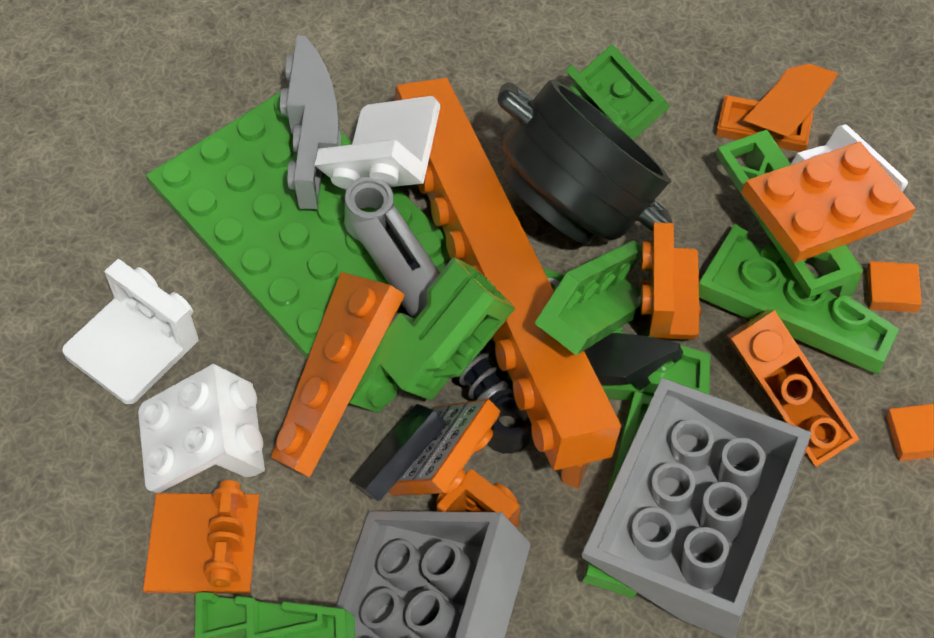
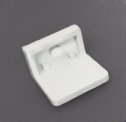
(388, 144)
(134, 335)
(200, 425)

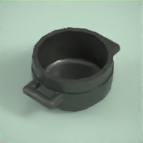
(578, 165)

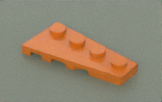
(338, 359)

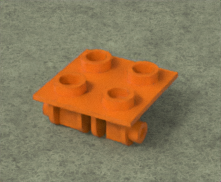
(202, 541)

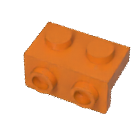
(672, 288)

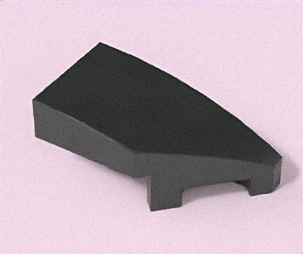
(630, 358)

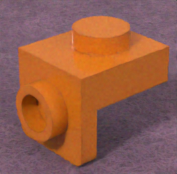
(479, 495)

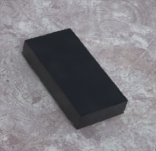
(398, 452)

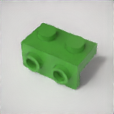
(619, 91)

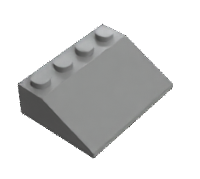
(697, 505)
(434, 575)

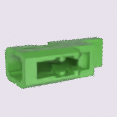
(439, 343)

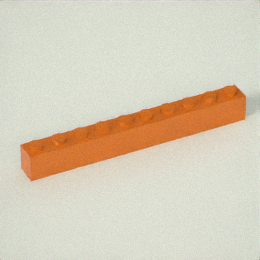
(550, 382)

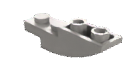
(312, 119)

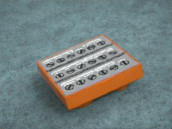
(442, 462)

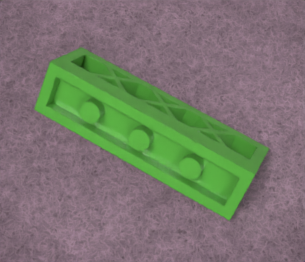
(837, 266)
(593, 300)

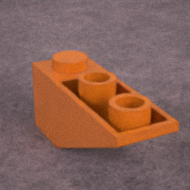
(792, 384)

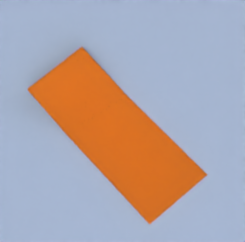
(792, 99)

